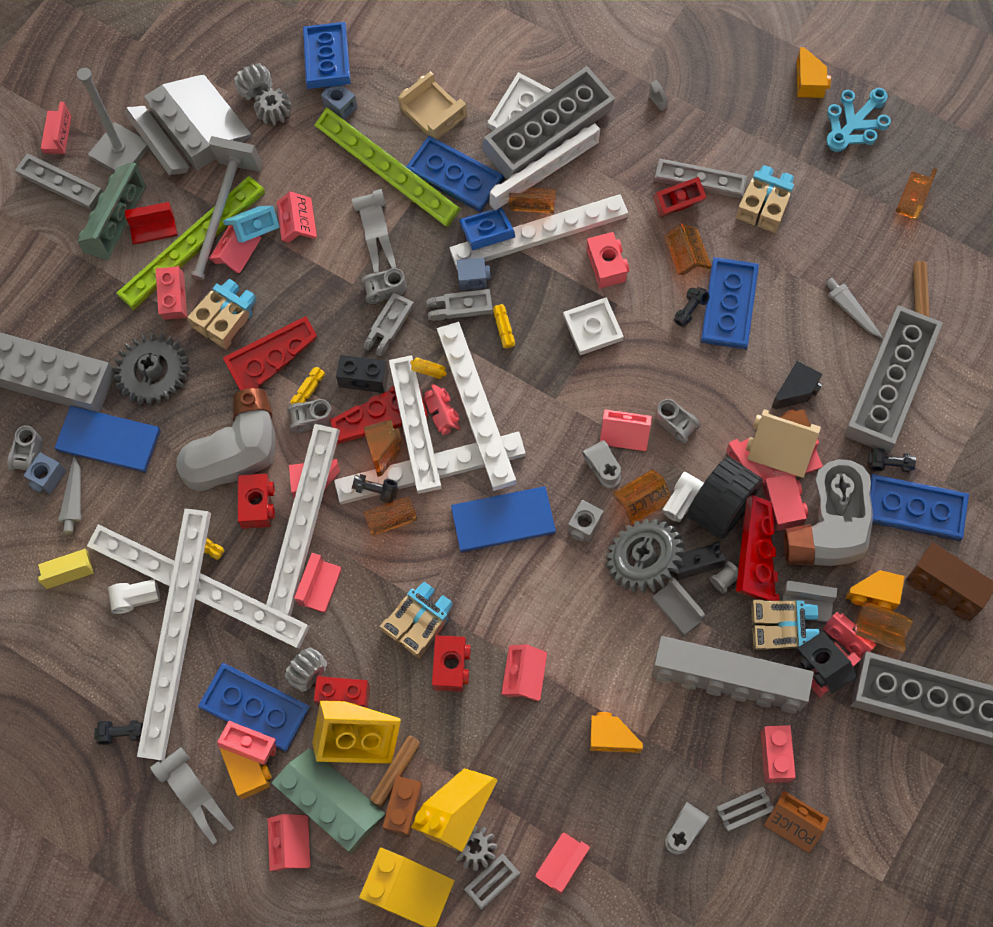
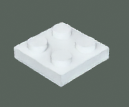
(593, 326)

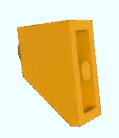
(811, 75)
(612, 735)
(246, 775)

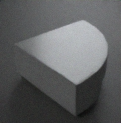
(658, 95)

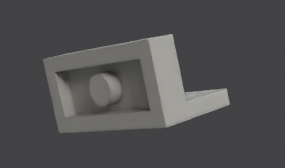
(812, 594)
(679, 607)

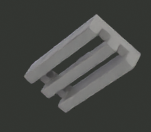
(765, 800)
(475, 897)

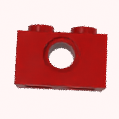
(679, 197)
(248, 489)
(450, 648)
(343, 690)

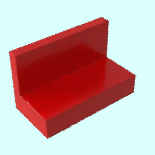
(151, 223)

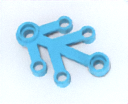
(857, 121)

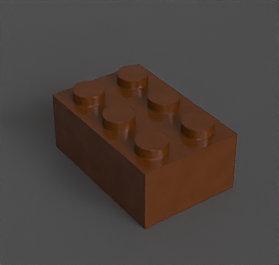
(951, 582)

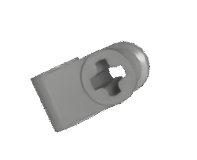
(382, 285)
(305, 415)
(678, 421)
(24, 453)
(601, 461)
(686, 825)

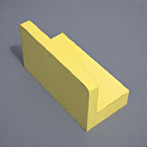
(65, 569)

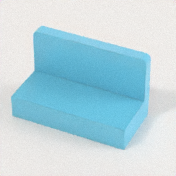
(253, 222)

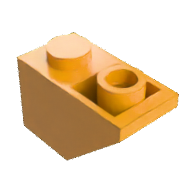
(878, 589)

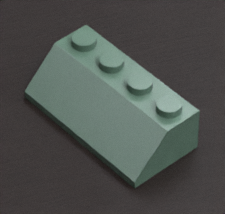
(108, 219)
(329, 800)

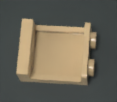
(431, 107)
(782, 444)

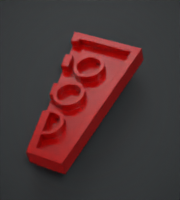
(265, 357)
(376, 410)
(756, 566)

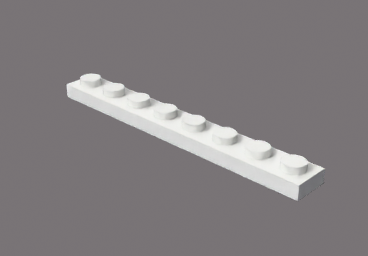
(548, 229)
(476, 406)
(448, 464)
(303, 518)

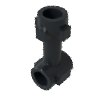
(694, 296)
(878, 460)
(387, 490)
(105, 731)

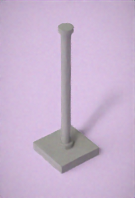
(118, 144)
(234, 155)

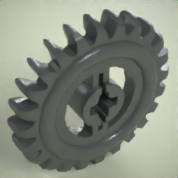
(147, 358)
(648, 566)

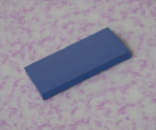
(326, 55)
(454, 173)
(730, 303)
(107, 439)
(918, 507)
(503, 519)
(254, 705)

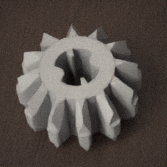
(253, 80)
(272, 106)
(305, 669)
(483, 843)

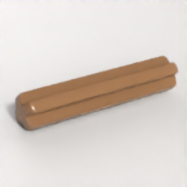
(921, 288)
(395, 769)

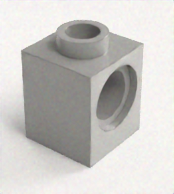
(587, 512)

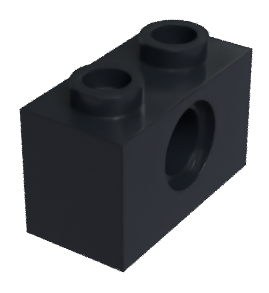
(362, 374)
(827, 662)

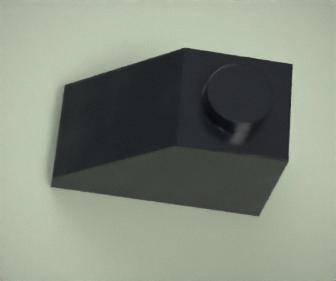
(798, 386)

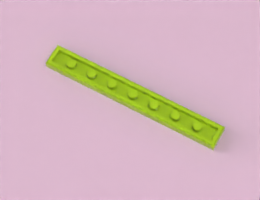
(387, 167)
(189, 243)

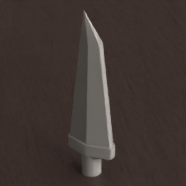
(848, 303)
(71, 503)

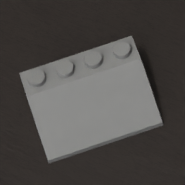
(192, 114)

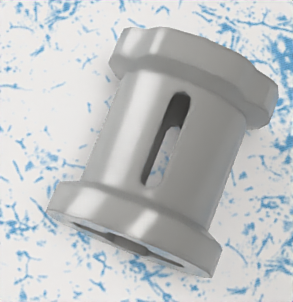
(725, 577)

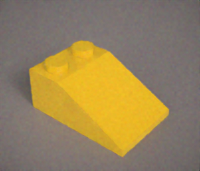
(354, 734)
(455, 809)
(406, 888)

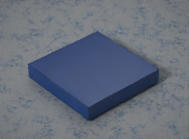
(487, 228)

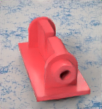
(438, 400)
(841, 630)

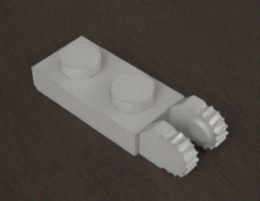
(461, 305)
(389, 322)

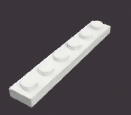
(545, 166)
(415, 425)

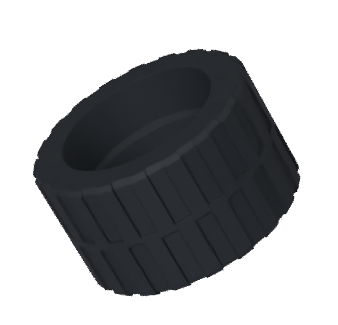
(723, 497)

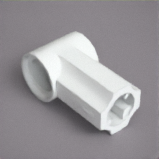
(682, 497)
(125, 596)

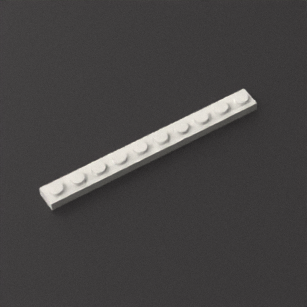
(208, 590)
(174, 635)

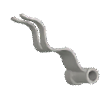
(374, 226)
(189, 790)

